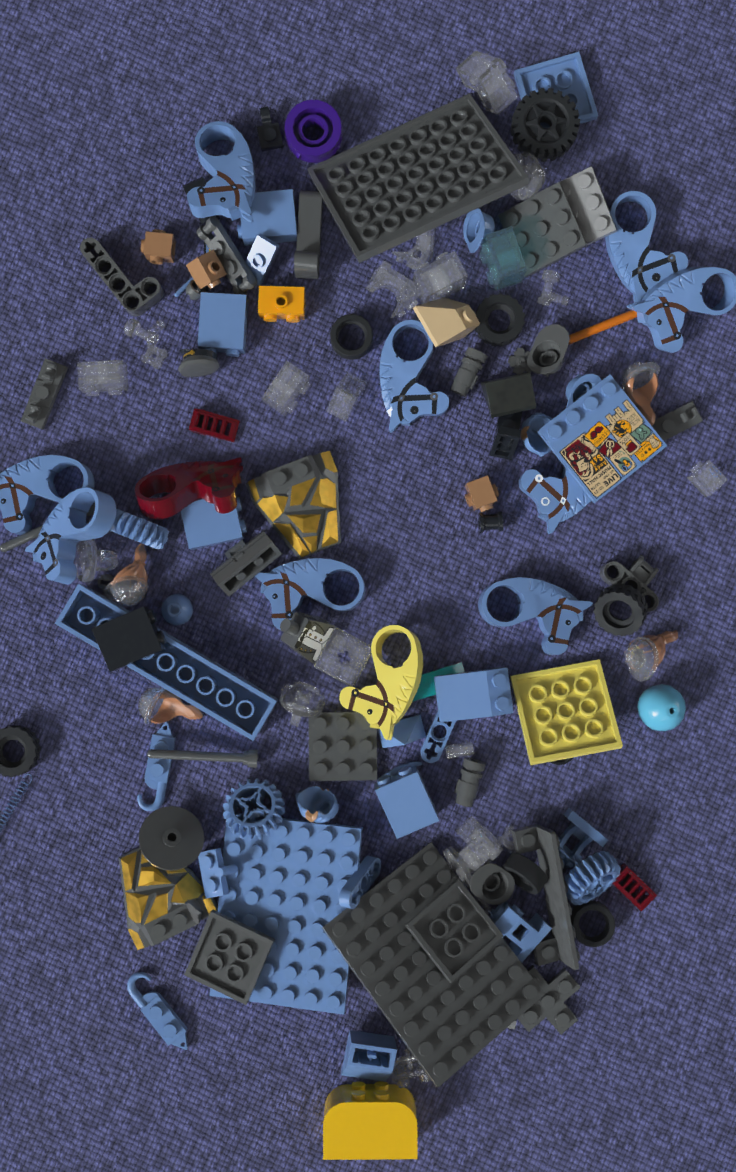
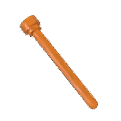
(604, 325)

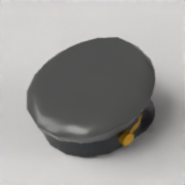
(198, 362)

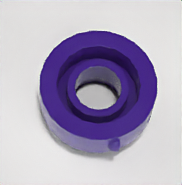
(313, 114)

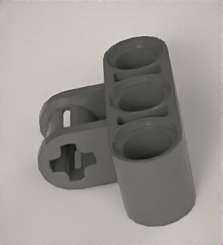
(638, 573)

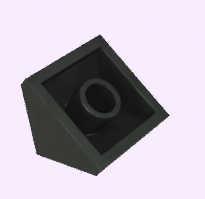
(509, 394)

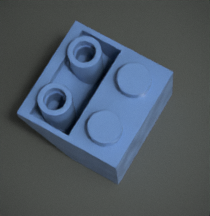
(369, 1056)

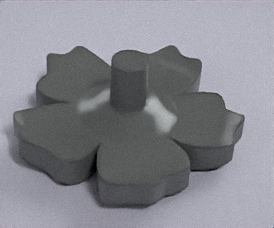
(519, 361)

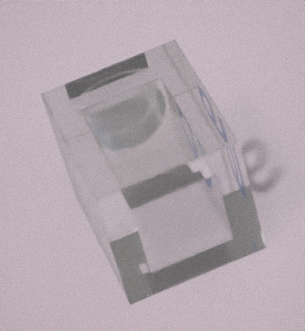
(706, 477)

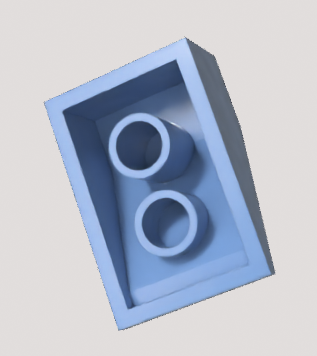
(473, 694)

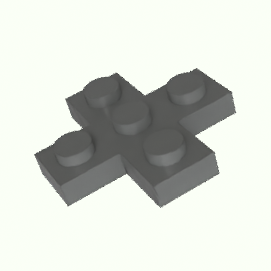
(552, 1003)

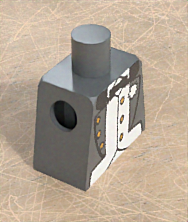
(306, 634)

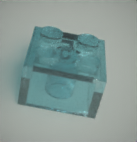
(503, 258)

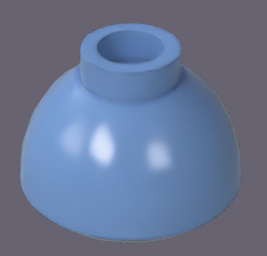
(177, 609)

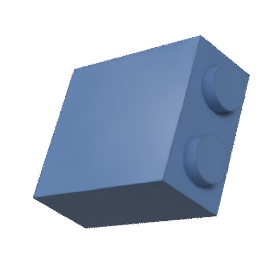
(272, 216)
(223, 323)
(208, 527)
(406, 801)

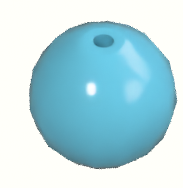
(661, 707)

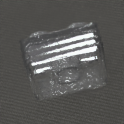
(330, 663)

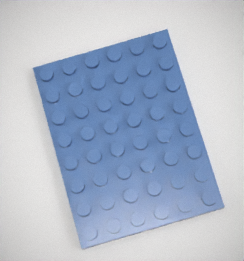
(290, 891)

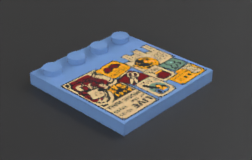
(602, 438)

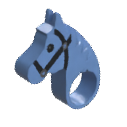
(630, 253)
(400, 392)
(67, 527)

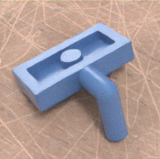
(215, 873)

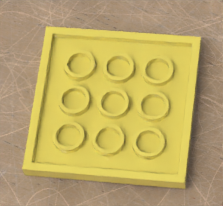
(565, 712)

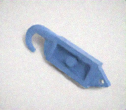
(158, 769)
(159, 1013)

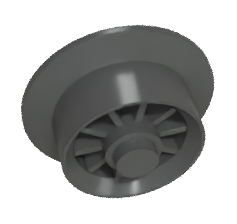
(171, 838)

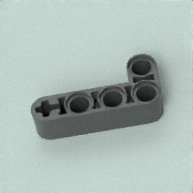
(308, 235)
(116, 276)

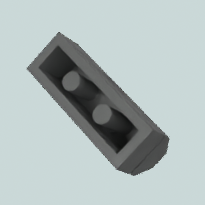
(245, 562)

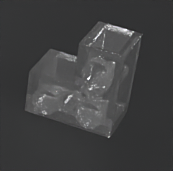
(489, 79)

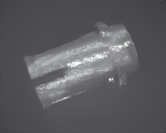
(460, 750)

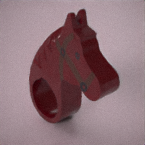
(186, 483)

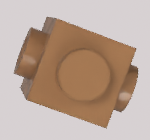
(159, 247)
(206, 270)
(481, 494)

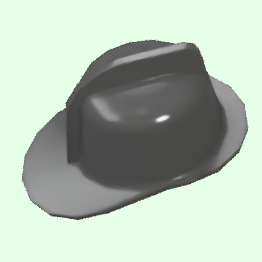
(548, 350)
(492, 884)

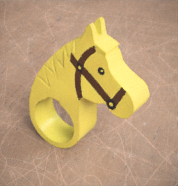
(396, 687)

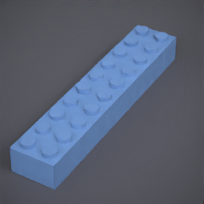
(177, 668)

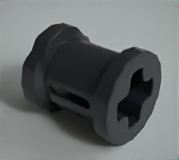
(490, 522)

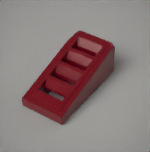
(216, 418)
(623, 872)

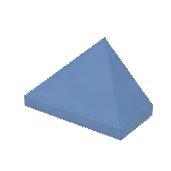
(404, 732)

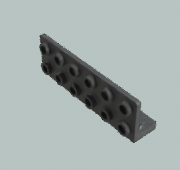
(561, 943)

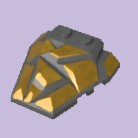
(301, 502)
(160, 900)

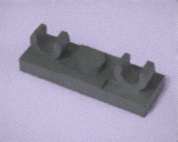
(44, 394)
(677, 421)

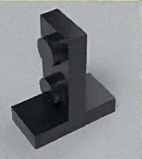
(506, 436)

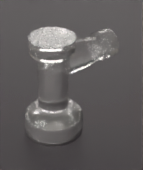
(551, 277)
(134, 329)

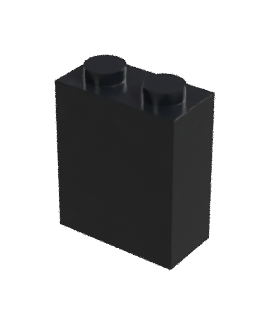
(129, 638)

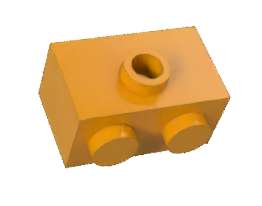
(281, 303)

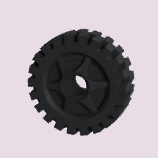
(548, 108)

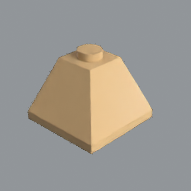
(446, 320)

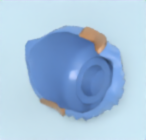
(529, 434)
(317, 804)

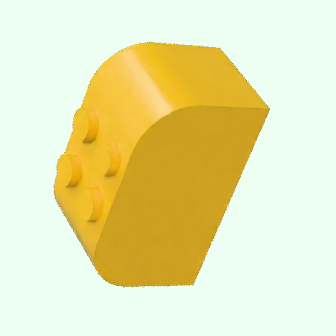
(370, 1123)

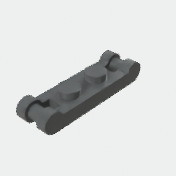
(228, 255)

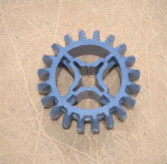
(139, 530)
(258, 792)
(591, 877)

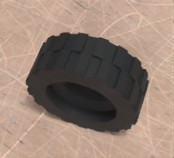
(516, 315)
(632, 598)
(31, 747)

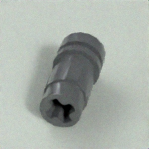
(467, 373)
(468, 784)

